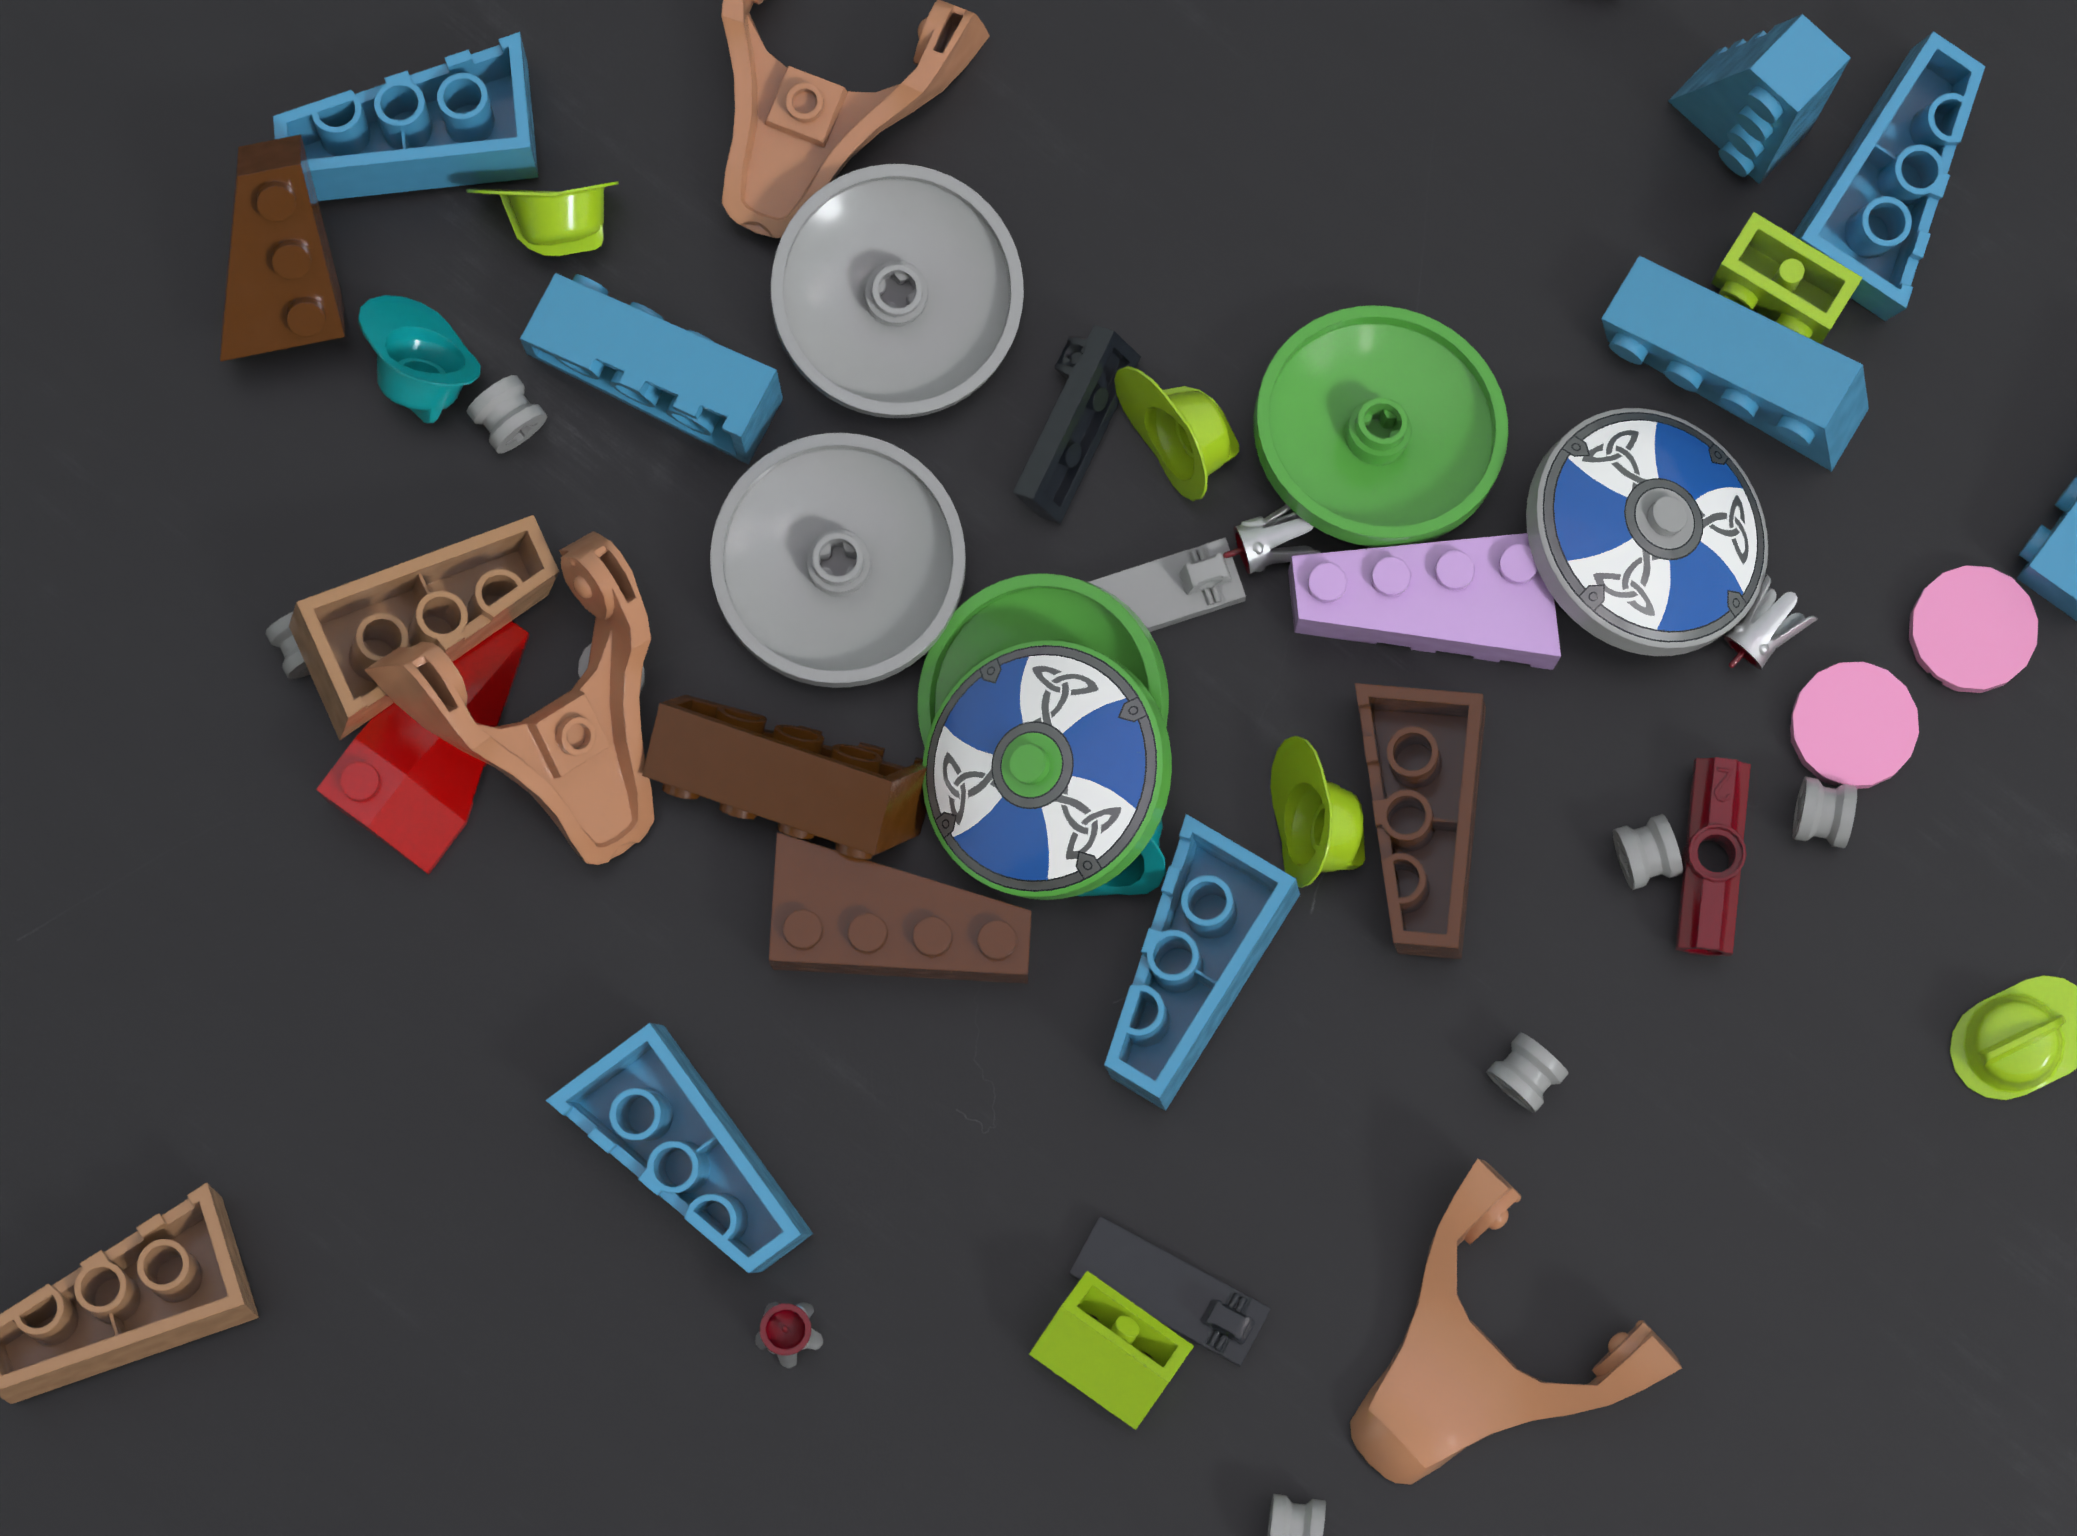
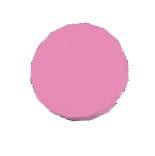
(1973, 629)
(1854, 725)

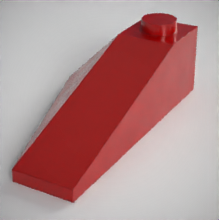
(410, 782)

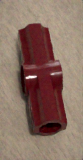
(1719, 817)

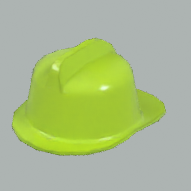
(555, 220)
(1180, 428)
(1315, 817)
(2018, 1038)

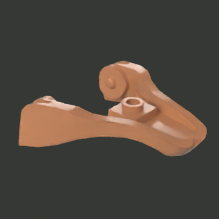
(802, 130)
(580, 751)
(1455, 1383)

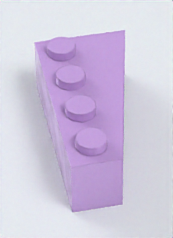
(1432, 597)

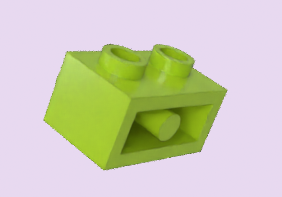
(1785, 279)
(1108, 1354)

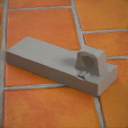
(1178, 585)

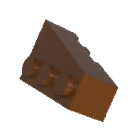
(279, 256)

